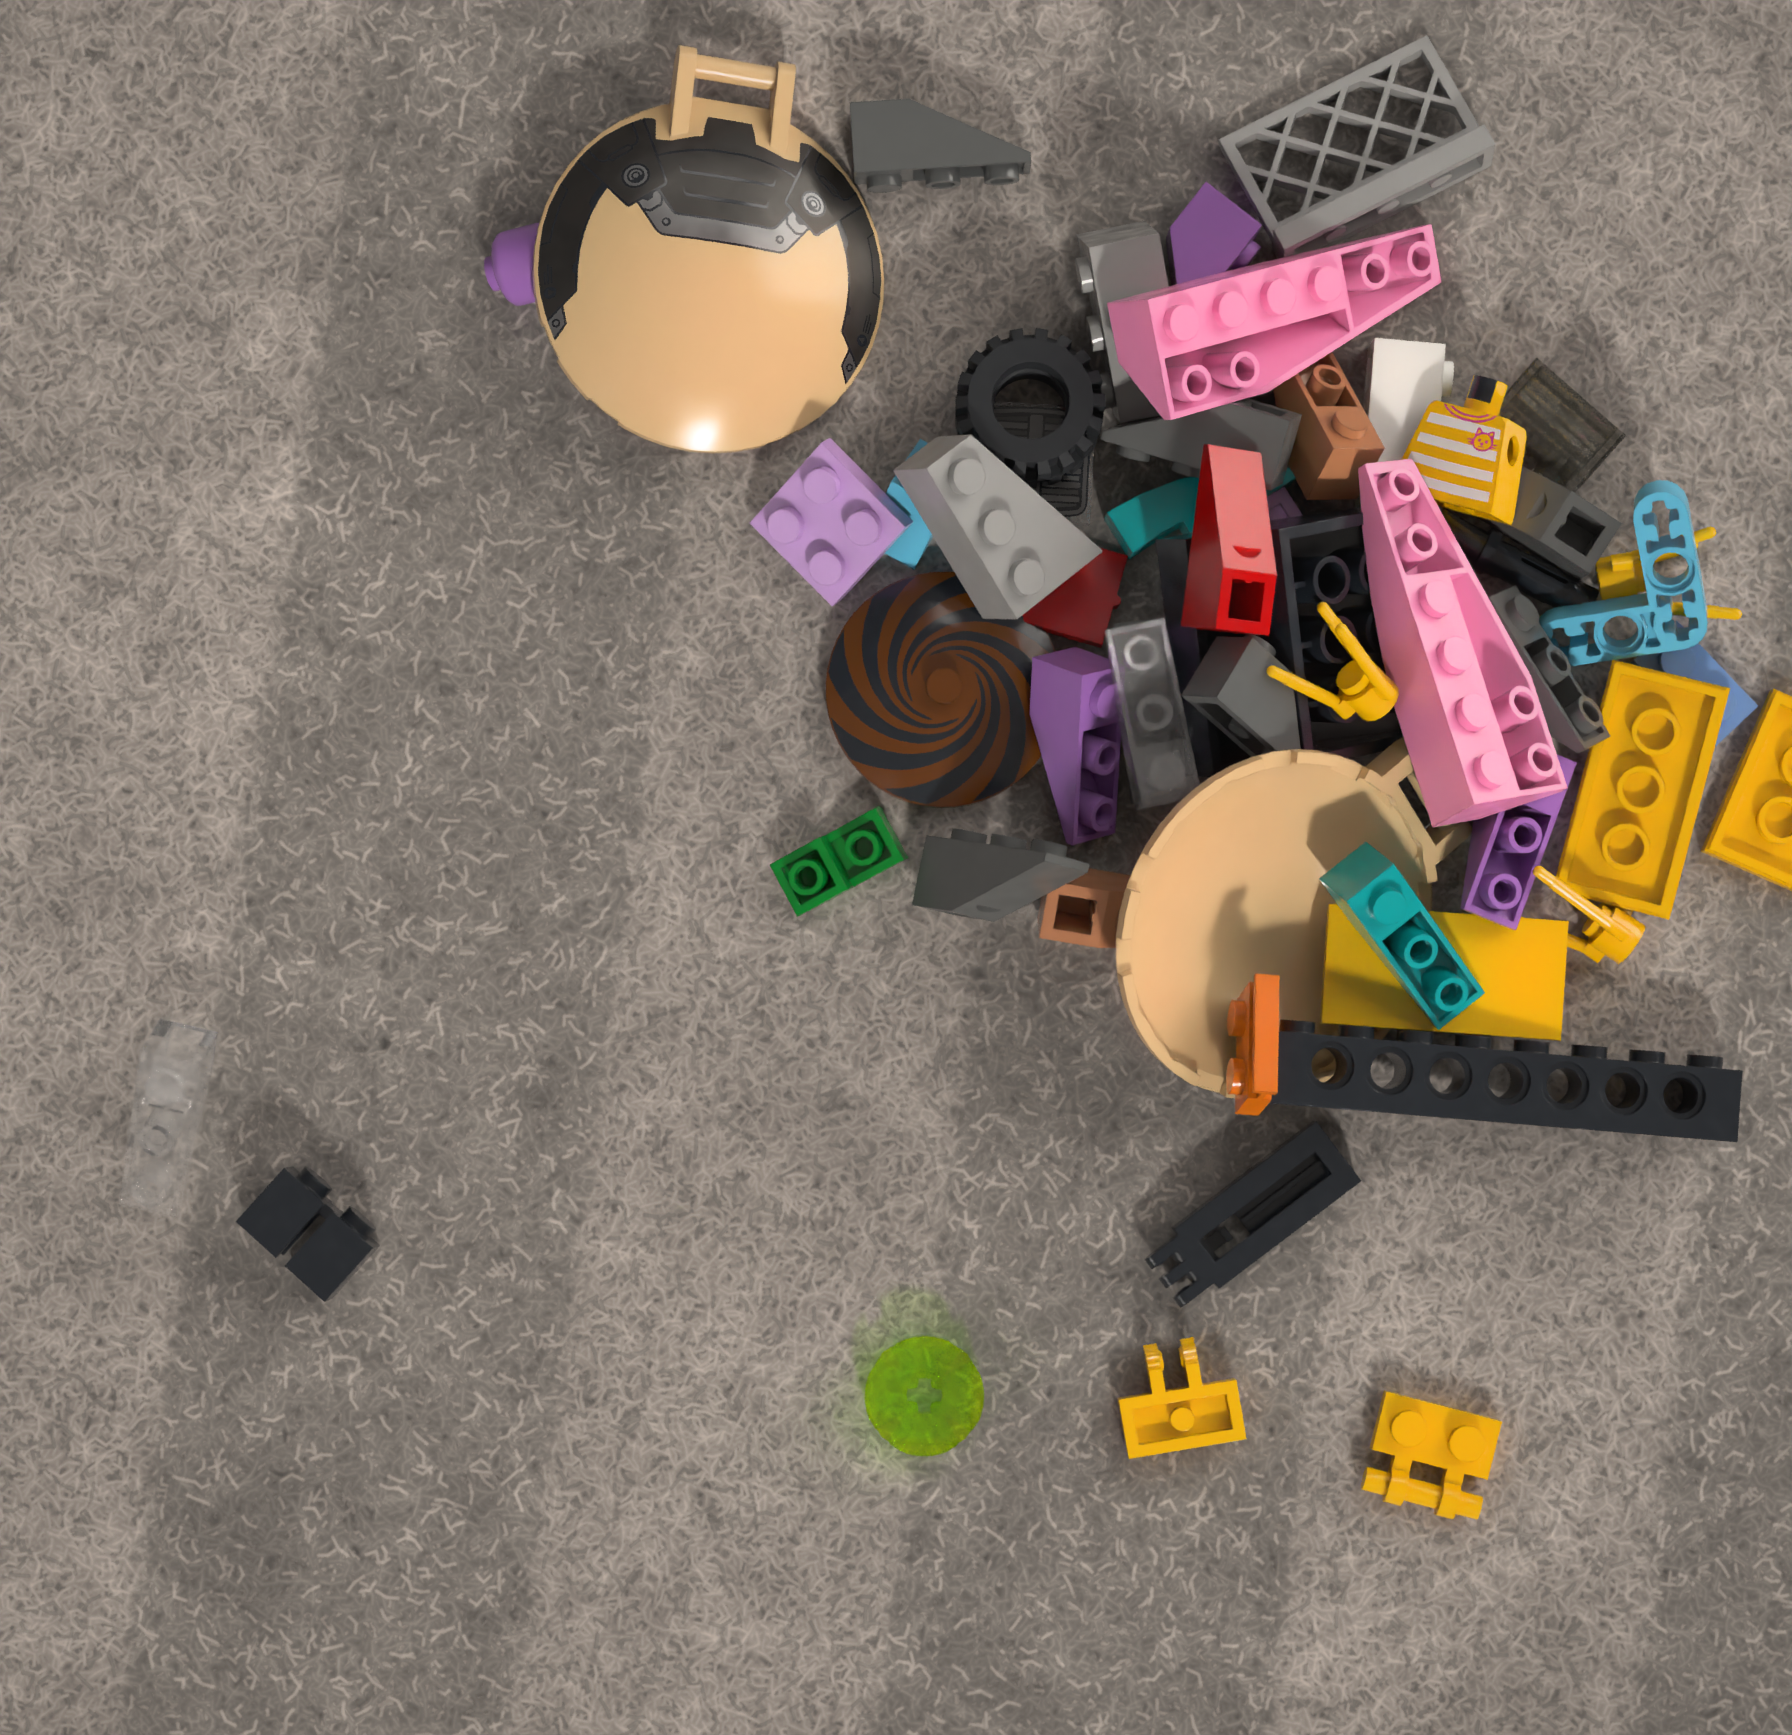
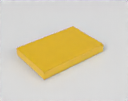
(1756, 812)

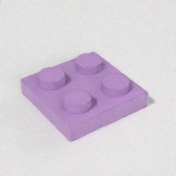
(831, 522)

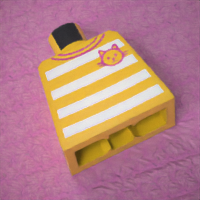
(1471, 453)

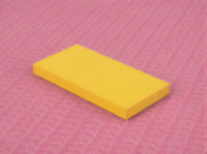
(1642, 789)
(1515, 968)

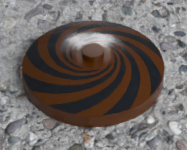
(934, 694)

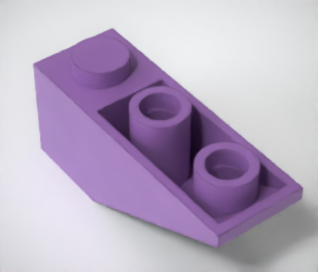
(1078, 739)
(1504, 854)

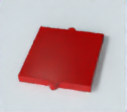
(1082, 603)

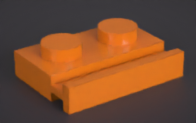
(1256, 1027)

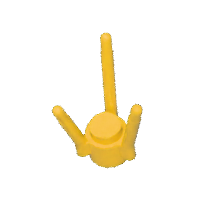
(1623, 576)
(1360, 682)
(1609, 927)

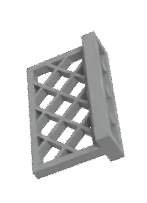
(1392, 186)

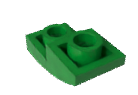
(838, 861)

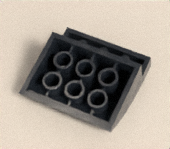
(1315, 562)

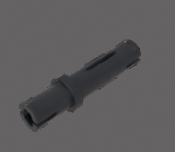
(1530, 574)

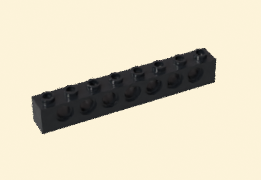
(1706, 1112)

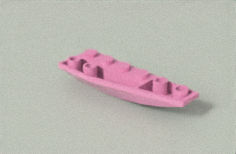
(1265, 321)
(1460, 680)

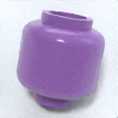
(512, 264)

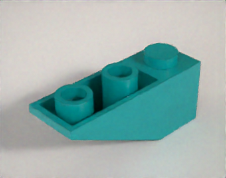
(1402, 933)

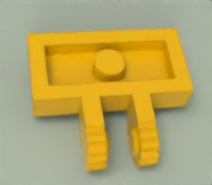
(1182, 1415)

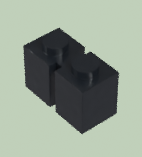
(289, 1209)

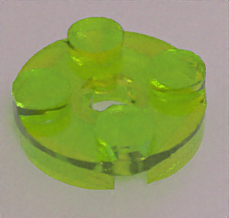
(899, 1419)

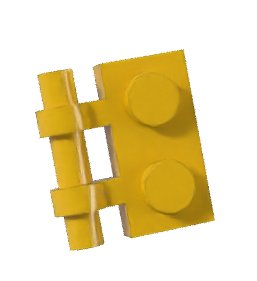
(1433, 1436)

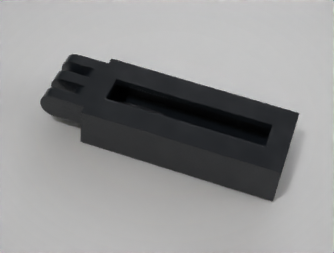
(1269, 1201)

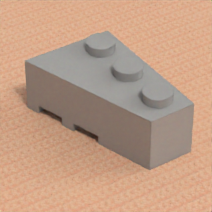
(1113, 267)
(992, 526)

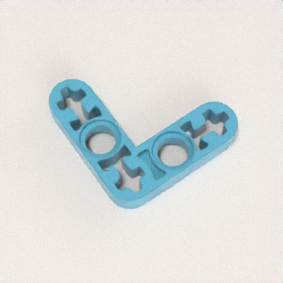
(1649, 610)

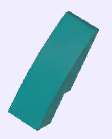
(1160, 513)

